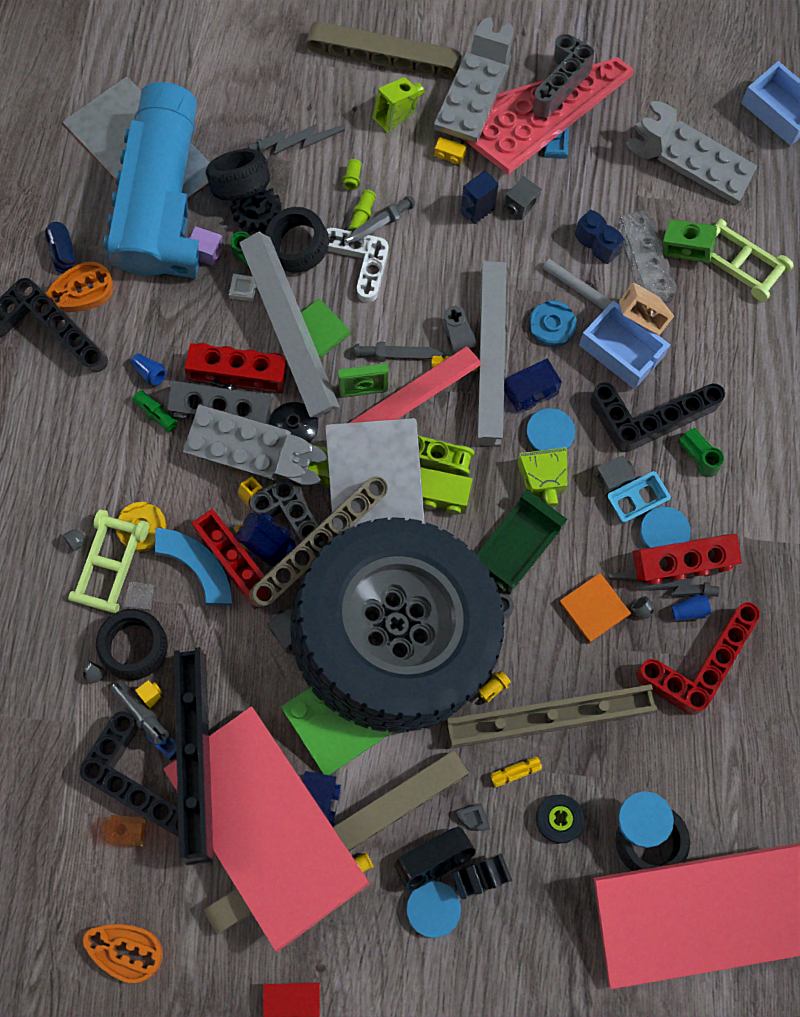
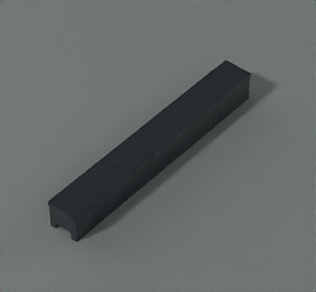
(193, 758)

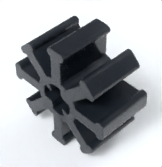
(481, 876)

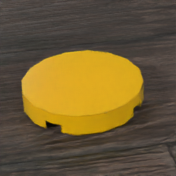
(142, 512)

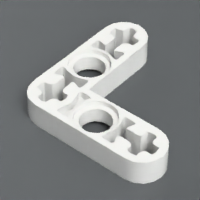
(365, 252)

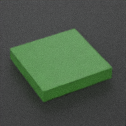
(324, 327)
(363, 380)

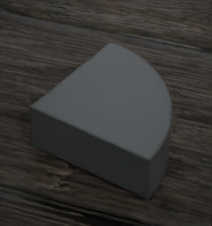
(474, 817)

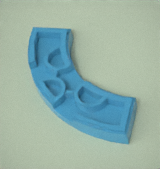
(199, 560)

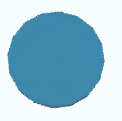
(552, 323)
(550, 430)
(664, 527)
(645, 819)
(433, 909)

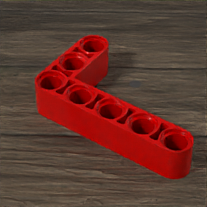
(710, 665)

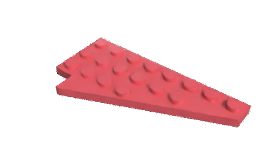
(517, 133)

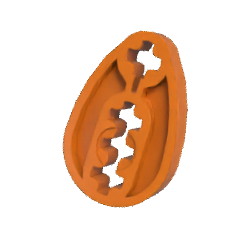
(79, 275)
(107, 957)

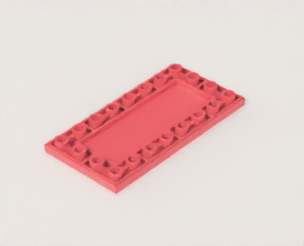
(273, 833)
(700, 915)

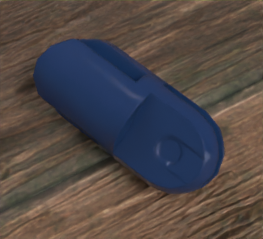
(60, 246)

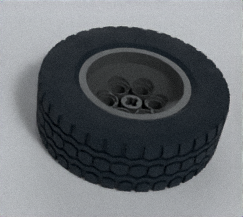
(420, 573)

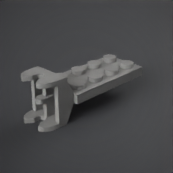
(476, 83)
(692, 153)
(252, 446)

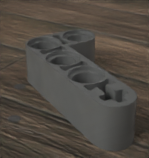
(575, 64)
(286, 507)

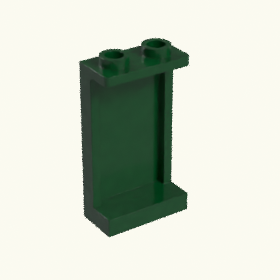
(520, 541)

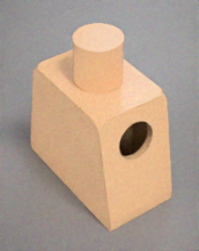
(640, 304)

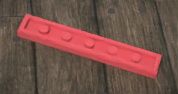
(422, 388)

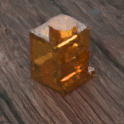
(135, 830)

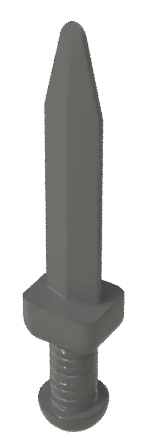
(390, 214)
(382, 351)

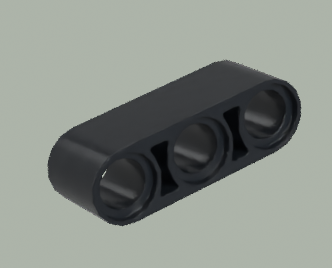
(434, 858)

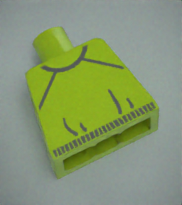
(396, 102)
(545, 473)

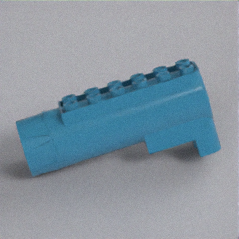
(149, 203)

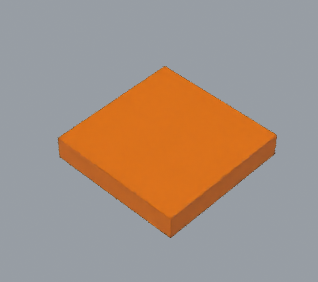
(594, 608)

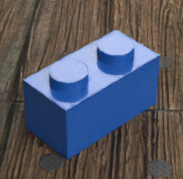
(167, 747)

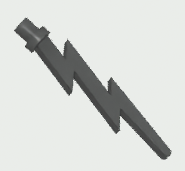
(284, 143)
(682, 585)

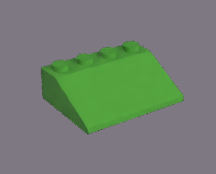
(325, 734)

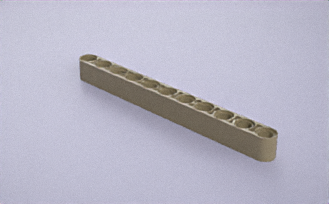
(362, 825)

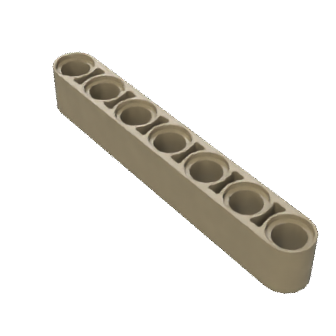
(383, 50)
(307, 545)

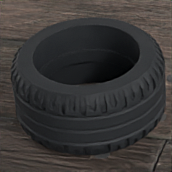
(238, 174)
(313, 253)
(116, 623)
(680, 848)

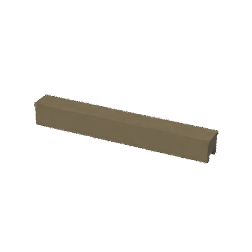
(550, 716)

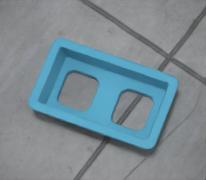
(632, 490)

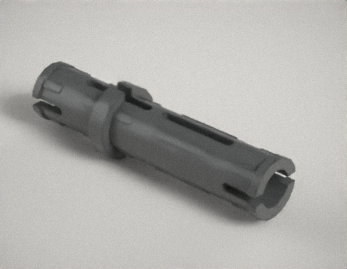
(145, 719)

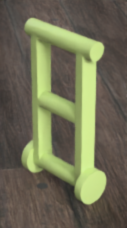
(759, 290)
(102, 522)

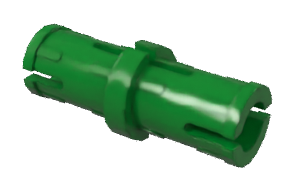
(155, 411)

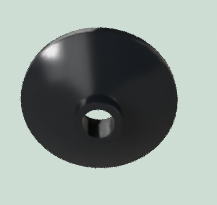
(305, 427)

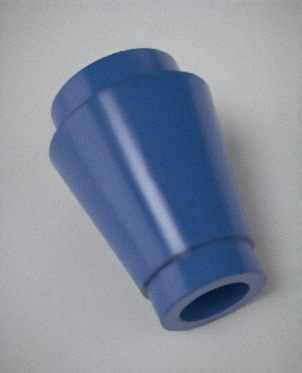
(149, 369)
(692, 608)

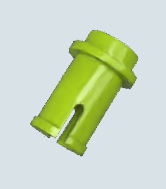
(351, 179)

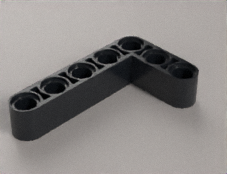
(50, 319)
(655, 418)
(130, 787)

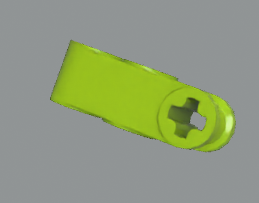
(451, 456)

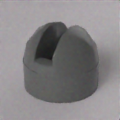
(74, 539)
(643, 607)
(93, 672)

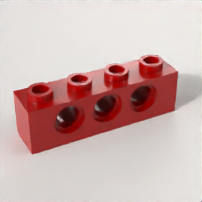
(246, 376)
(724, 546)
(229, 554)

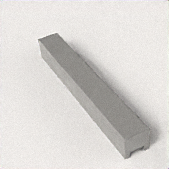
(289, 325)
(491, 354)

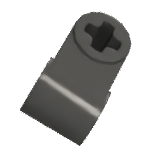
(458, 332)

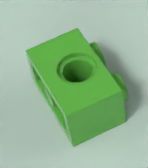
(689, 240)

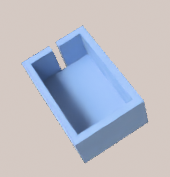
(776, 101)
(623, 345)

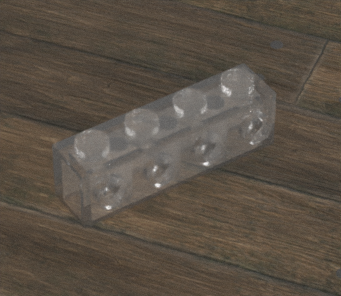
(646, 255)

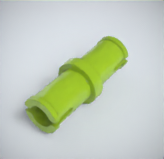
(362, 211)

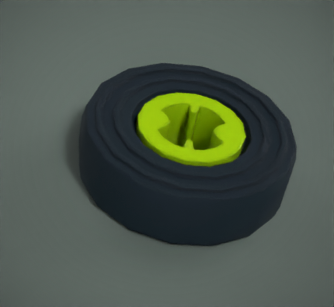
(574, 818)

